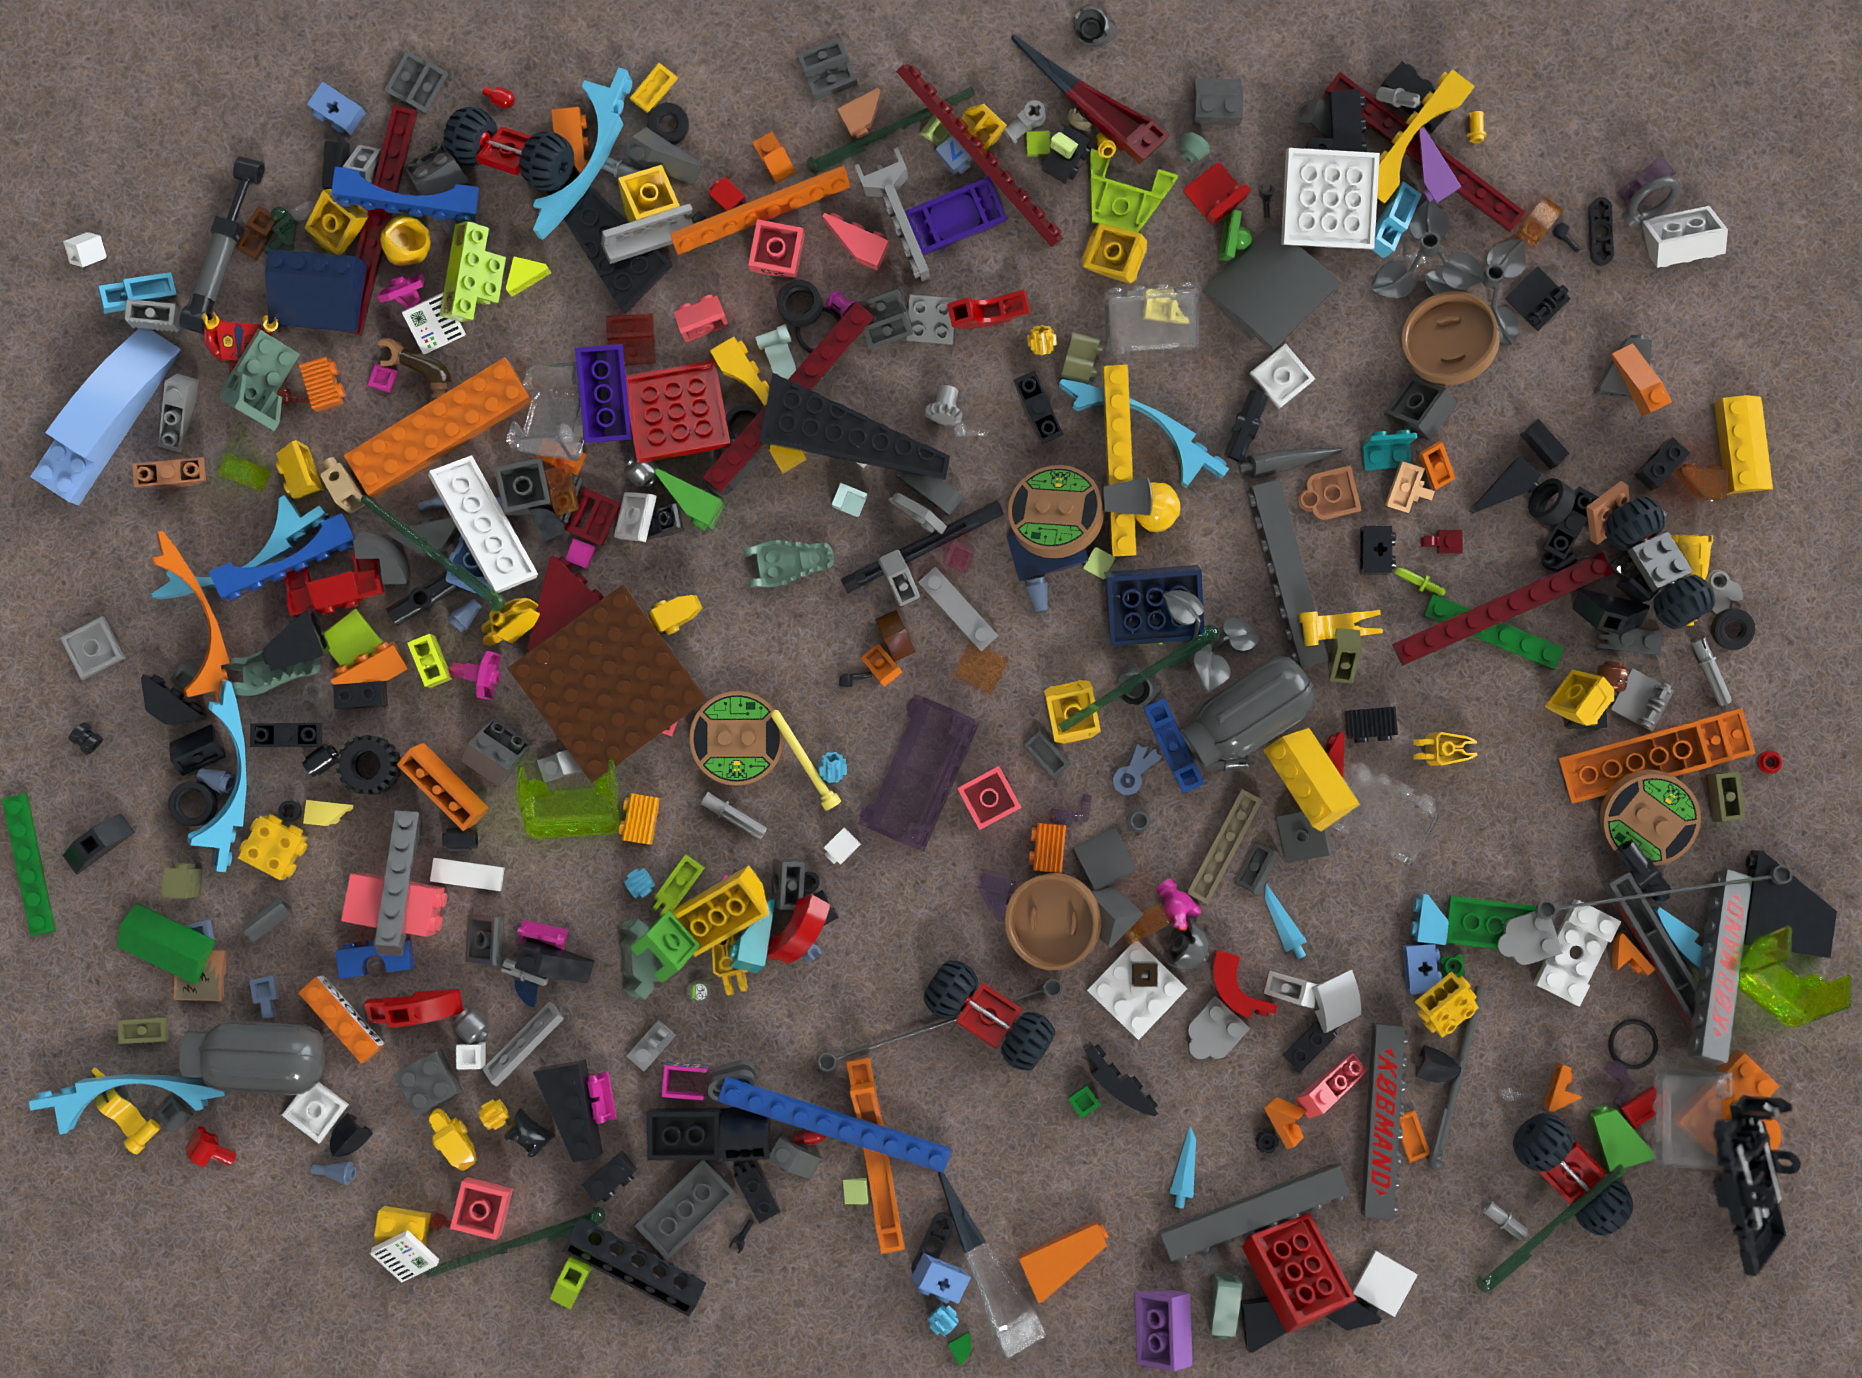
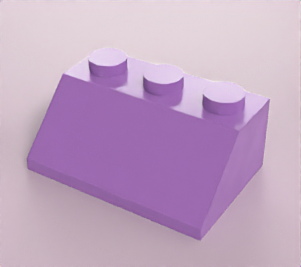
(1163, 1329)

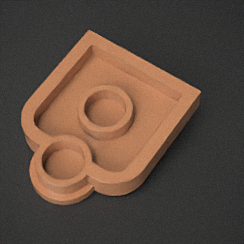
(1331, 494)

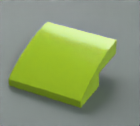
(351, 638)

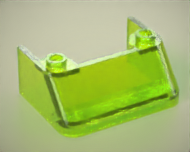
(569, 811)
(1783, 993)

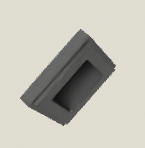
(185, 673)
(174, 1114)

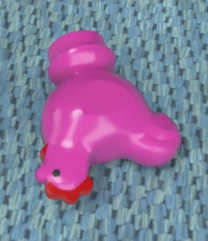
(1177, 904)

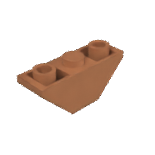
(169, 473)

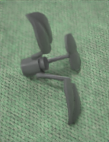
(1428, 225)
(1503, 261)
(1210, 669)

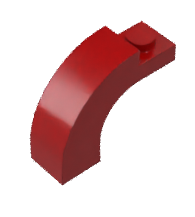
(983, 313)
(801, 931)
(1223, 974)

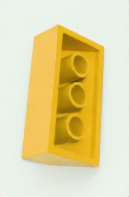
(1743, 443)
(1311, 778)
(724, 909)

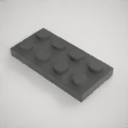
(685, 1209)

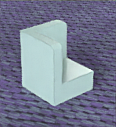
(849, 500)

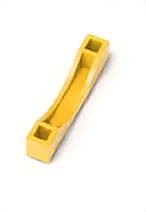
(1449, 95)
(734, 363)

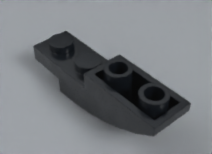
(1125, 1089)

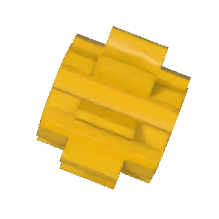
(1042, 340)
(493, 1114)

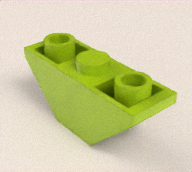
(570, 1282)

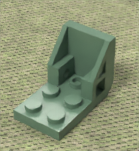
(258, 378)

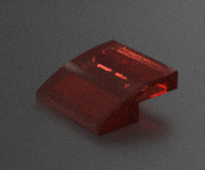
(635, 334)

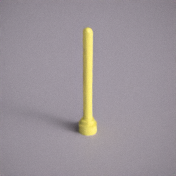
(828, 798)

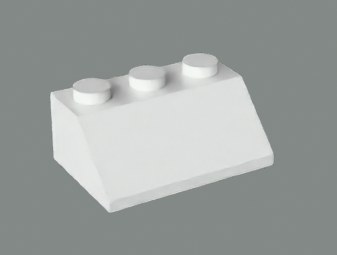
(1684, 236)

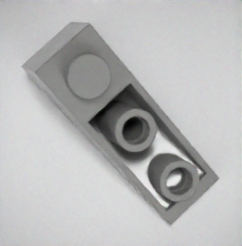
(177, 409)

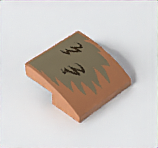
(211, 983)

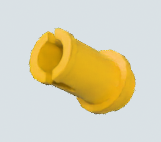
(1476, 127)
(1106, 147)

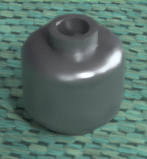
(640, 474)
(471, 1026)

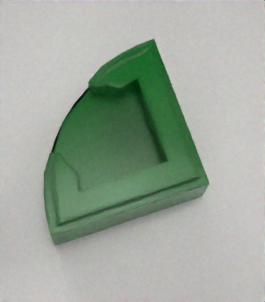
(961, 1347)

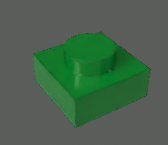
(1083, 1101)

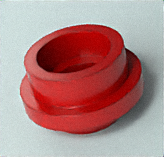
(1776, 758)

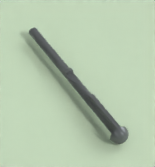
(1446, 1114)

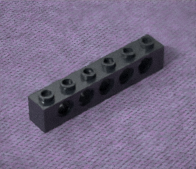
(641, 1277)

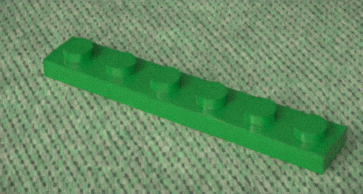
(1500, 635)
(28, 864)

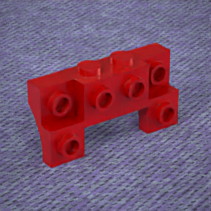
(333, 591)

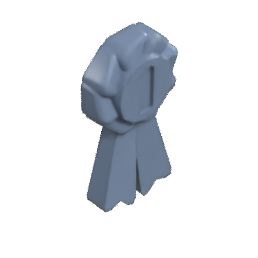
(1128, 779)

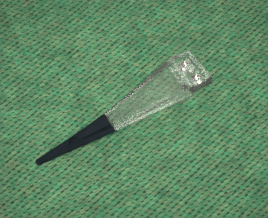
(1004, 1306)

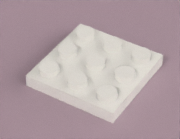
(1136, 1006)

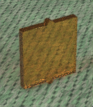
(981, 668)

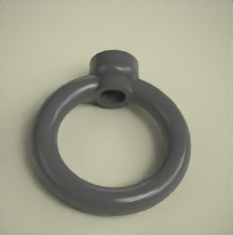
(1634, 215)

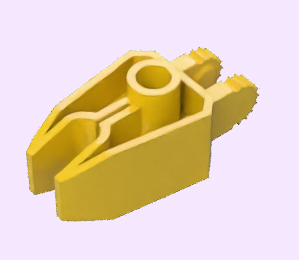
(674, 613)
(510, 622)
(1441, 748)
(722, 967)
(452, 1140)

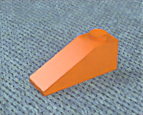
(1640, 380)

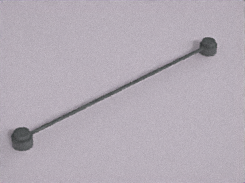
(1779, 875)
(827, 1060)

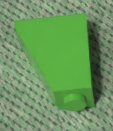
(1617, 1139)

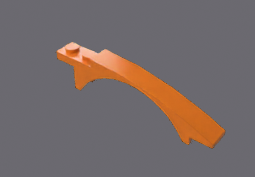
(210, 674)
(878, 1165)

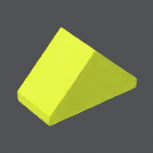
(524, 274)

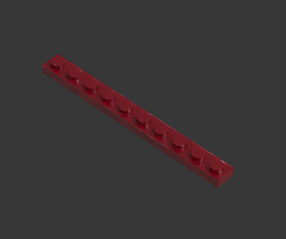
(975, 149)
(388, 178)
(1473, 187)
(807, 376)
(1502, 609)

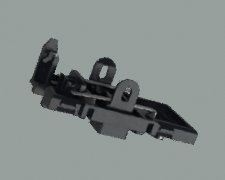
(1749, 1178)

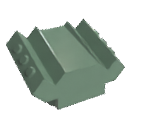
(640, 968)

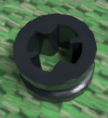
(282, 810)
(815, 886)

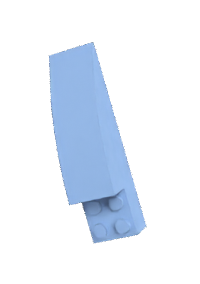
(103, 413)

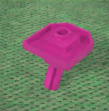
(403, 290)
(485, 674)

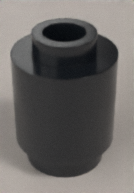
(320, 759)
(459, 840)

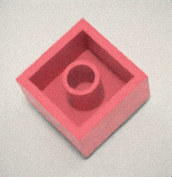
(776, 249)
(989, 798)
(481, 1208)

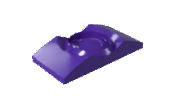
(956, 216)

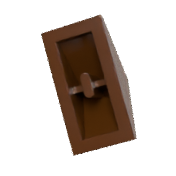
(895, 635)

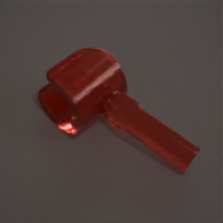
(287, 398)
(438, 1221)

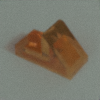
(1152, 921)

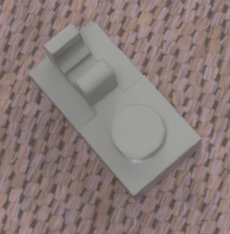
(651, 1045)

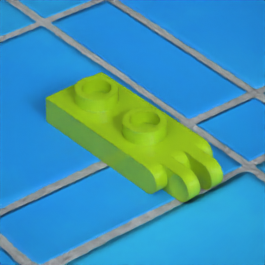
(678, 884)

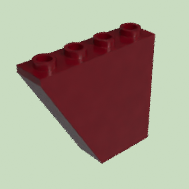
(561, 600)

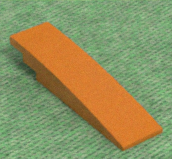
(1669, 750)

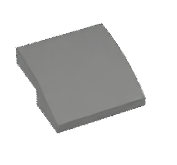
(1337, 1000)

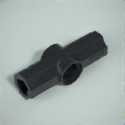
(1246, 425)
(409, 607)

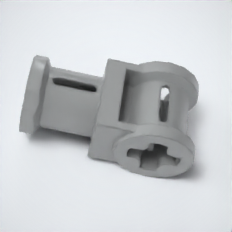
(1026, 122)

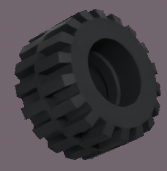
(349, 761)

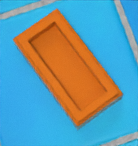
(1413, 1138)

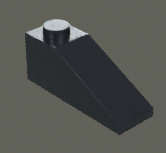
(1513, 482)
(552, 962)

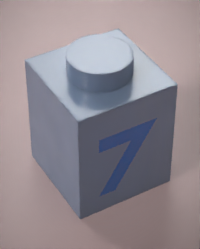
(953, 156)

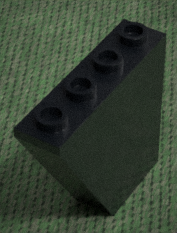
(1786, 905)

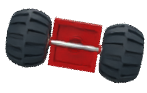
(542, 158)
(989, 1015)
(1548, 1147)

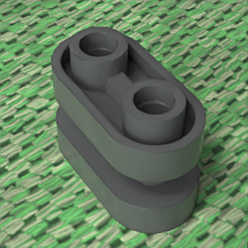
(740, 1070)

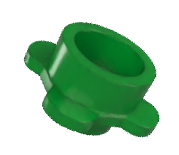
(1457, 961)

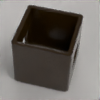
(1138, 981)

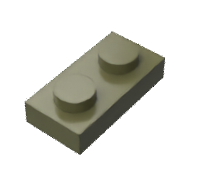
(143, 1030)

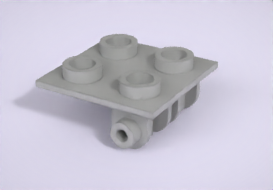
(930, 319)
(1642, 700)

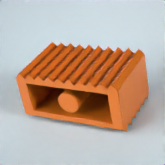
(322, 383)
(1048, 847)

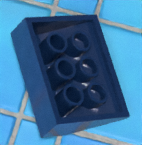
(314, 289)
(1137, 607)

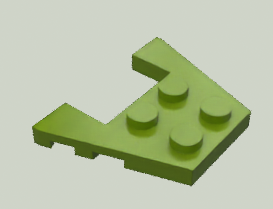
(1123, 204)

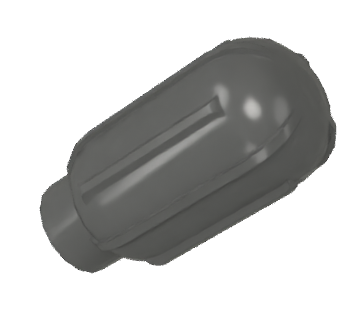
(1250, 712)
(255, 1057)

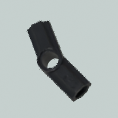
(1643, 870)

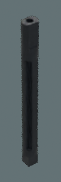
(926, 544)

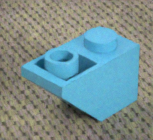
(1430, 922)

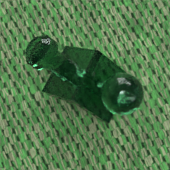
(284, 229)

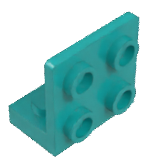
(1387, 451)

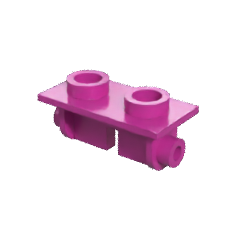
(545, 933)
(602, 1095)

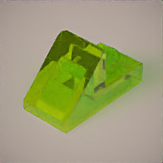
(244, 472)

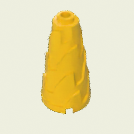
(1696, 552)

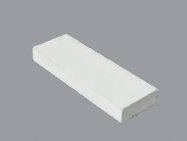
(467, 874)

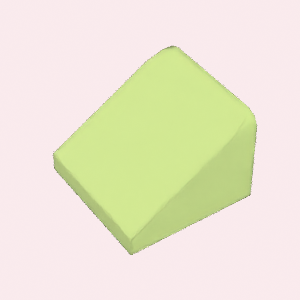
(935, 131)
(1063, 145)
(1099, 562)
(855, 1191)

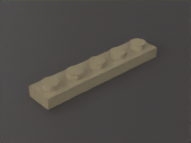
(1224, 846)

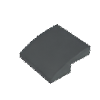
(827, 69)
(416, 82)
(890, 318)
(1105, 858)

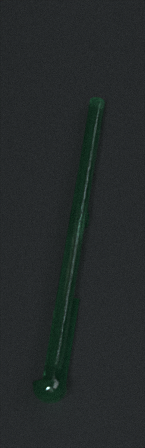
(857, 146)
(497, 601)
(1210, 635)
(552, 1233)
(1523, 1253)

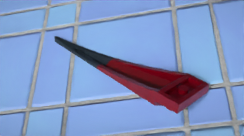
(1125, 127)

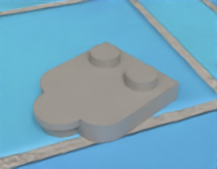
(918, 513)
(1529, 939)
(1215, 1031)

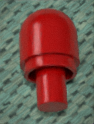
(500, 97)
(808, 1136)

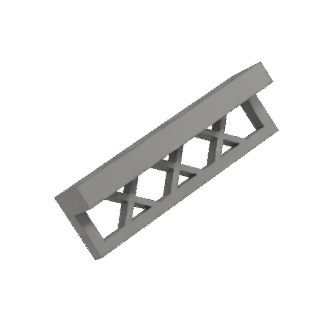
(644, 233)

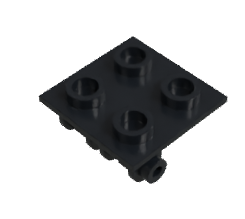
(1538, 298)

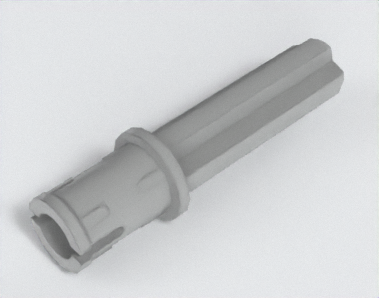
(1711, 671)
(733, 816)

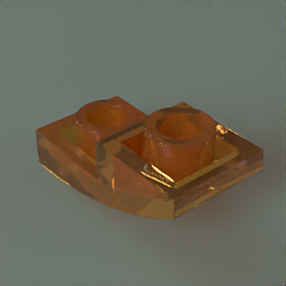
(1539, 221)
(562, 489)

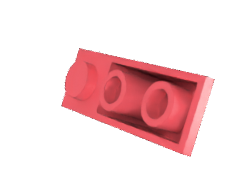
(862, 245)
(1331, 1086)

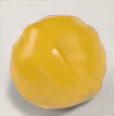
(405, 240)
(1164, 509)

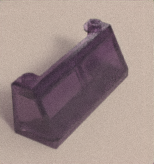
(921, 773)

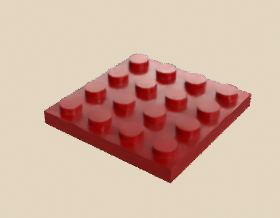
(677, 411)

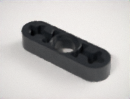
(1608, 225)
(934, 1226)

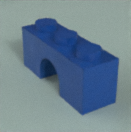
(353, 959)

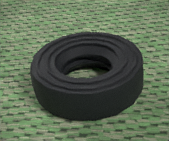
(675, 111)
(1747, 629)

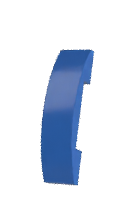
(1173, 746)

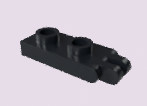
(1308, 1046)
(756, 1191)

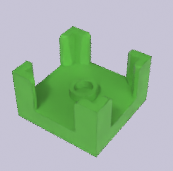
(669, 942)

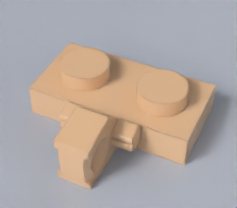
(1407, 487)

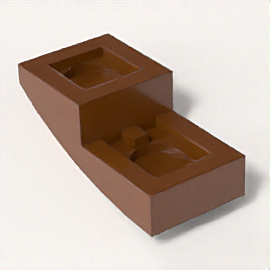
(257, 233)

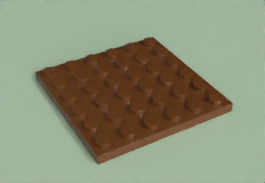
(607, 683)

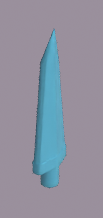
(1287, 930)
(1184, 1176)

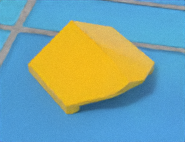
(984, 124)

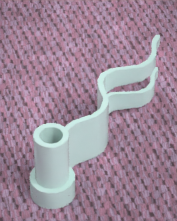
(778, 351)

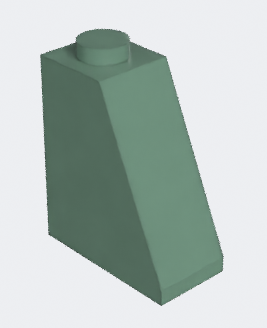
(1224, 1305)

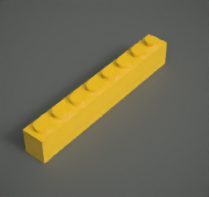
(1118, 453)

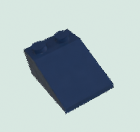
(1031, 565)

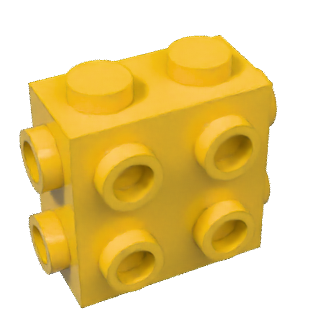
(273, 846)
(1447, 1004)

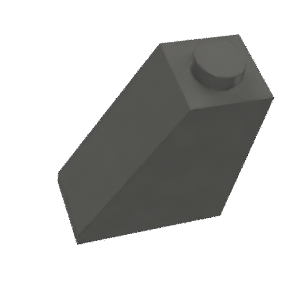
(1612, 381)

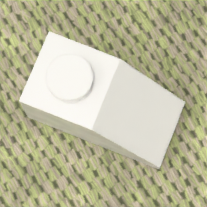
(1291, 989)

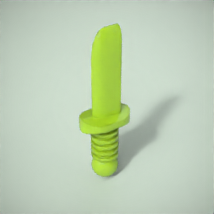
(1420, 581)

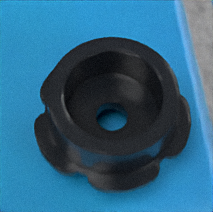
(1273, 1141)

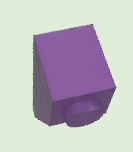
(1436, 174)

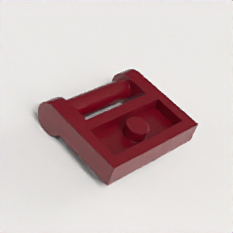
(599, 519)

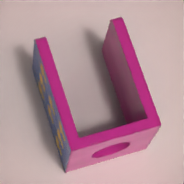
(681, 1094)

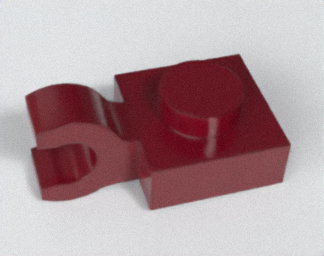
(1446, 541)

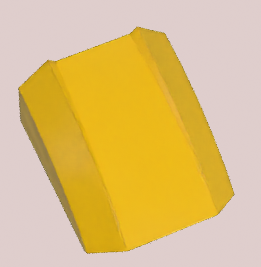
(334, 225)
(1114, 253)
(1582, 697)
(1066, 701)

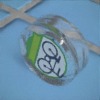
(699, 991)

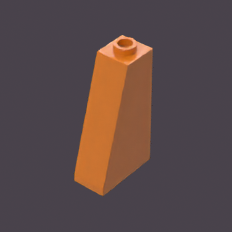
(1059, 1259)

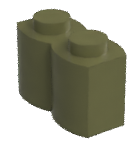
(1080, 359)

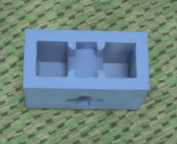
(345, 119)
(1413, 957)
(940, 1279)

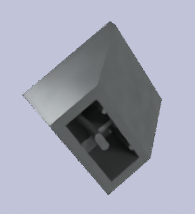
(435, 171)
(495, 751)

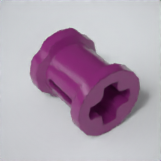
(839, 303)

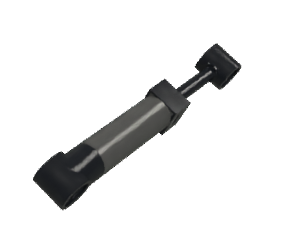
(225, 236)

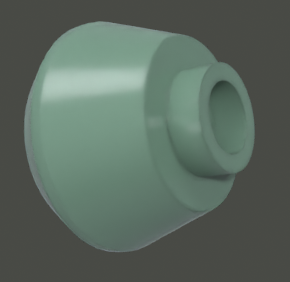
(1193, 147)

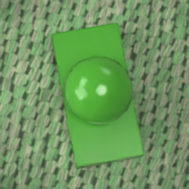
(1233, 236)

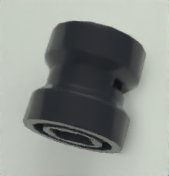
(85, 738)

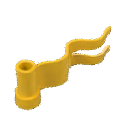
(1324, 627)
(127, 1117)

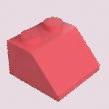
(700, 318)

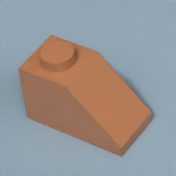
(860, 114)

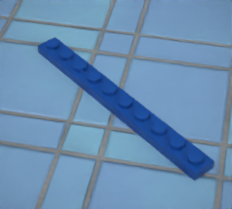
(834, 1124)

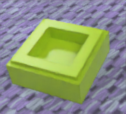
(1038, 143)

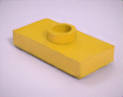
(653, 88)

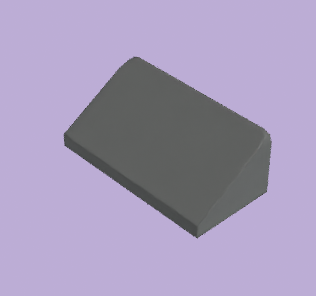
(1257, 868)

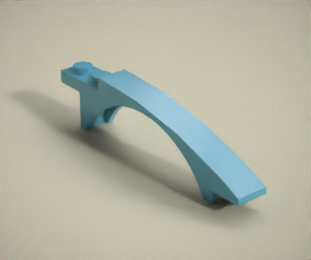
(608, 107)
(1190, 455)
(288, 527)
(219, 830)
(72, 1101)

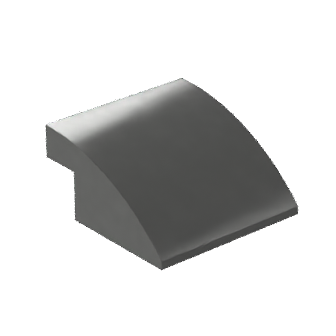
(1271, 289)

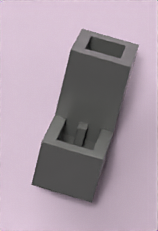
(392, 561)

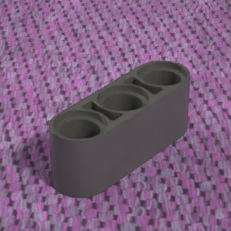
(934, 489)

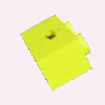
(429, 660)

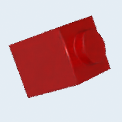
(726, 194)

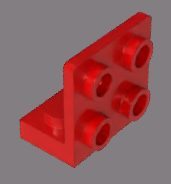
(1216, 193)

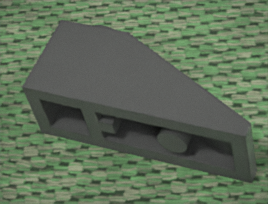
(652, 150)

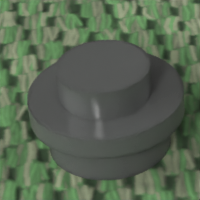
(1139, 820)

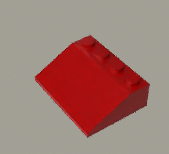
(1297, 1272)

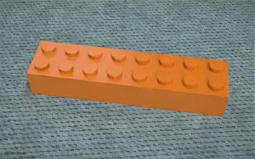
(438, 428)

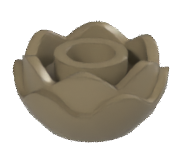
(1078, 121)

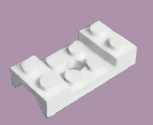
(1591, 932)

